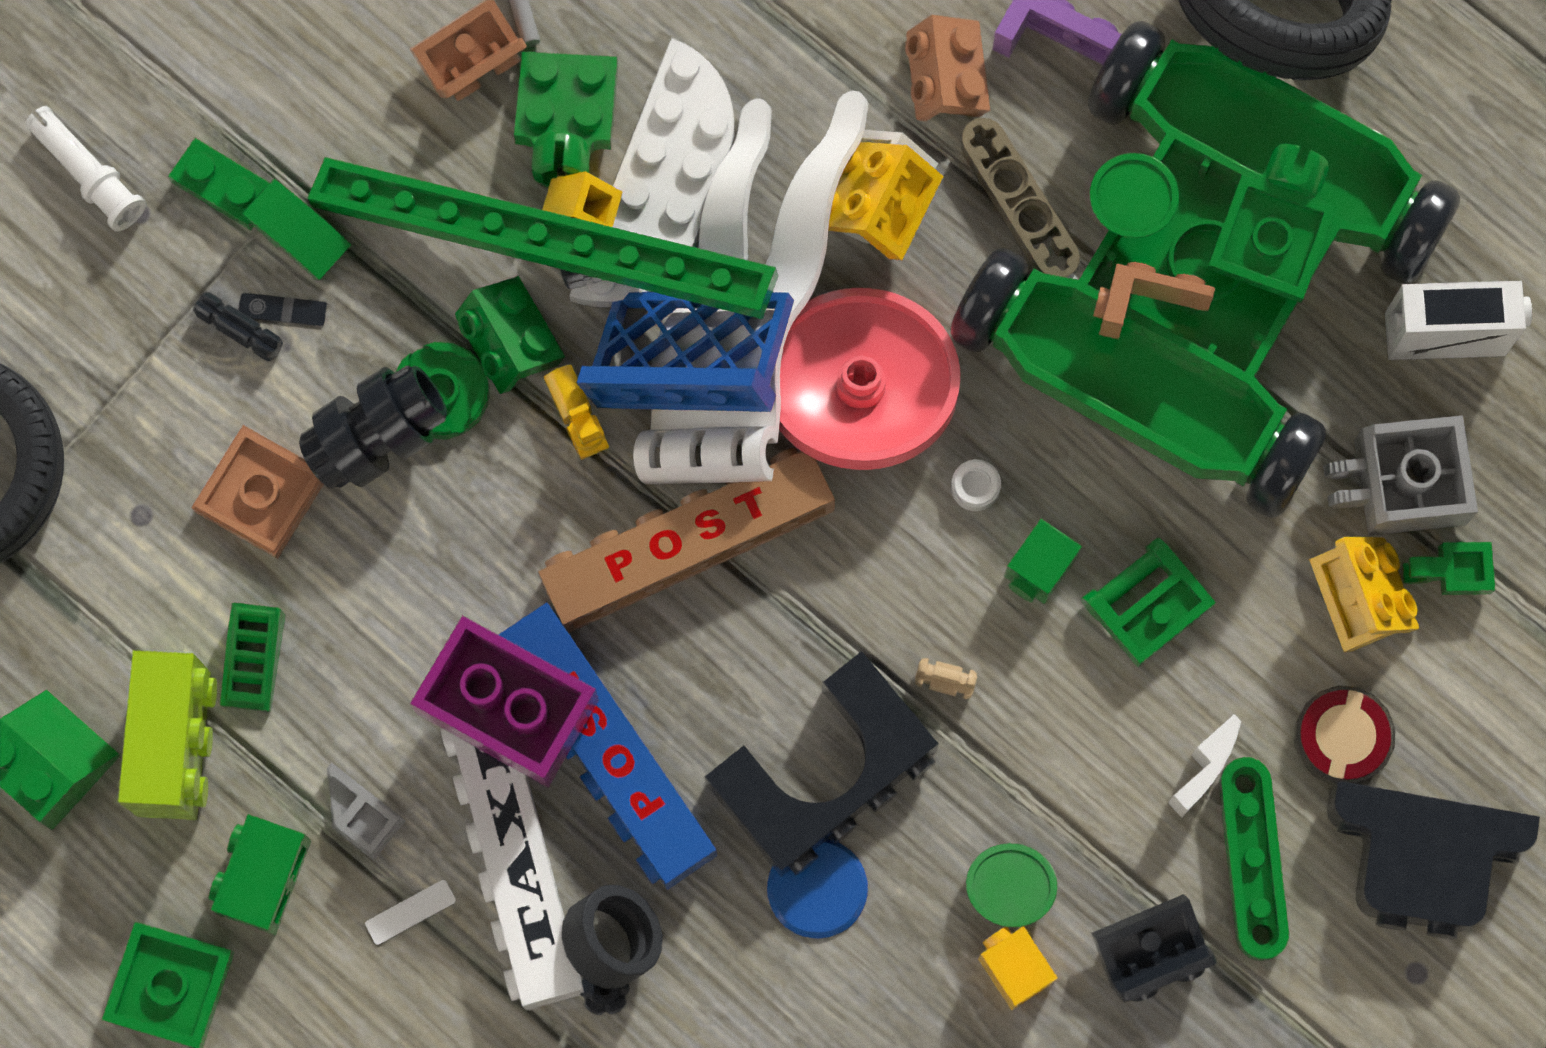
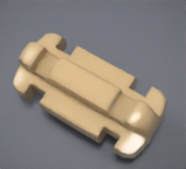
(945, 678)

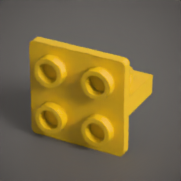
(1364, 591)

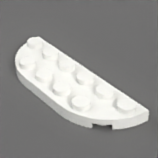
(670, 159)

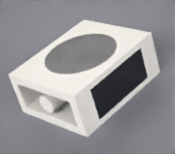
(1456, 320)

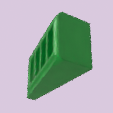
(236, 635)

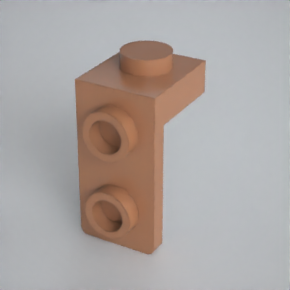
(1144, 281)

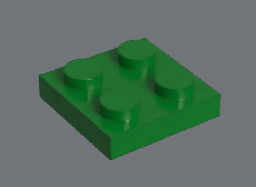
(168, 985)

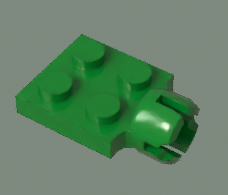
(565, 110)
(1276, 226)

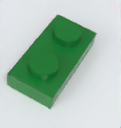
(217, 181)

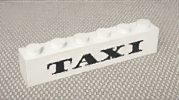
(516, 876)

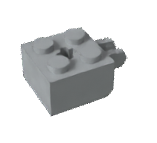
(1390, 498)

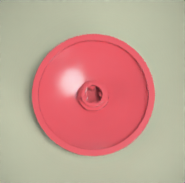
(866, 379)

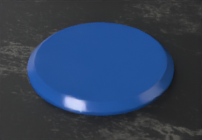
(823, 896)

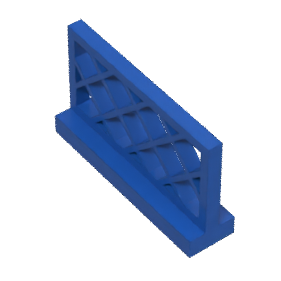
(675, 384)

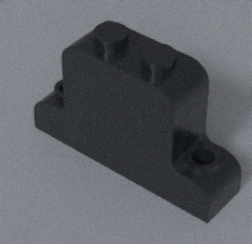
(1426, 855)

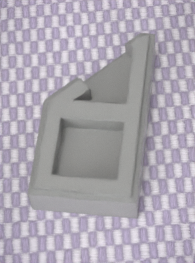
(360, 815)

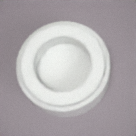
(975, 485)

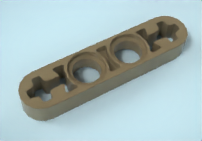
(1025, 198)

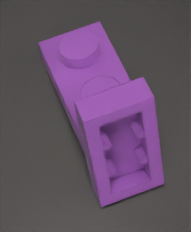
(1058, 22)

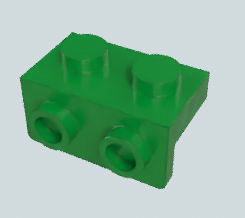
(507, 333)

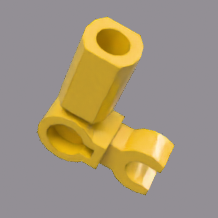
(576, 410)

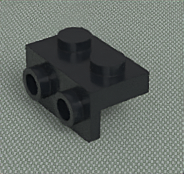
(1153, 949)

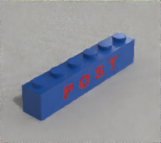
(621, 764)

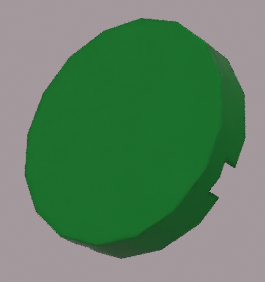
(458, 380)

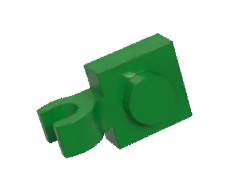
(1460, 568)

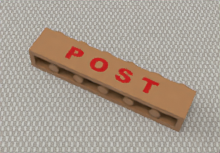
(684, 540)

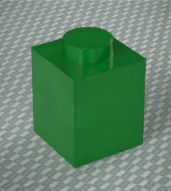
(1041, 563)

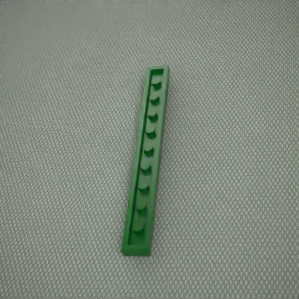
(544, 237)

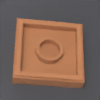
(259, 492)

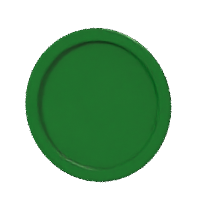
(1134, 195)
(1011, 885)

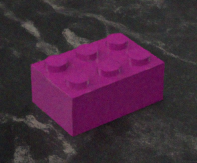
(505, 701)

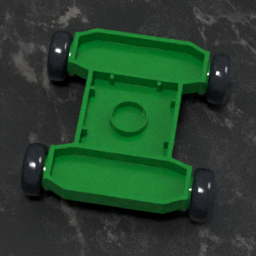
(1182, 374)

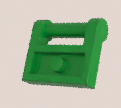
(1157, 615)

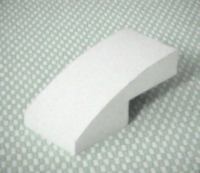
(1212, 757)

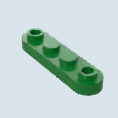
(1253, 858)

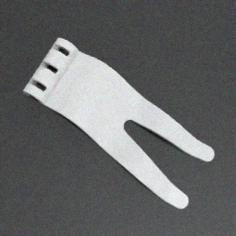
(798, 256)

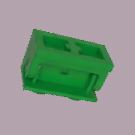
(259, 873)

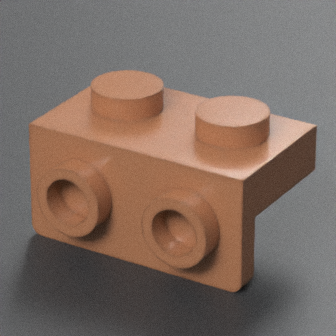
(467, 50)
(947, 67)

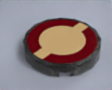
(1344, 735)

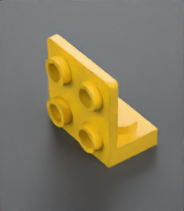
(884, 196)

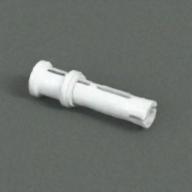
(98, 182)

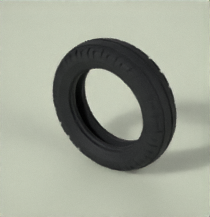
(1290, 47)
(38, 463)

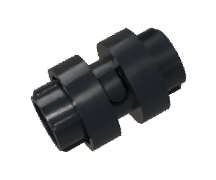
(392, 415)

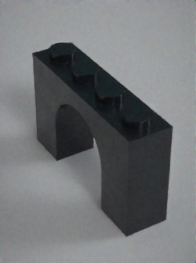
(791, 828)

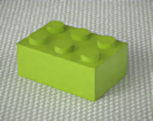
(166, 735)

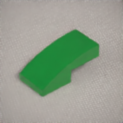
(296, 229)

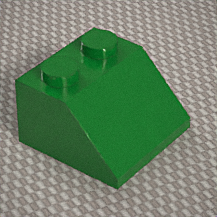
(50, 758)

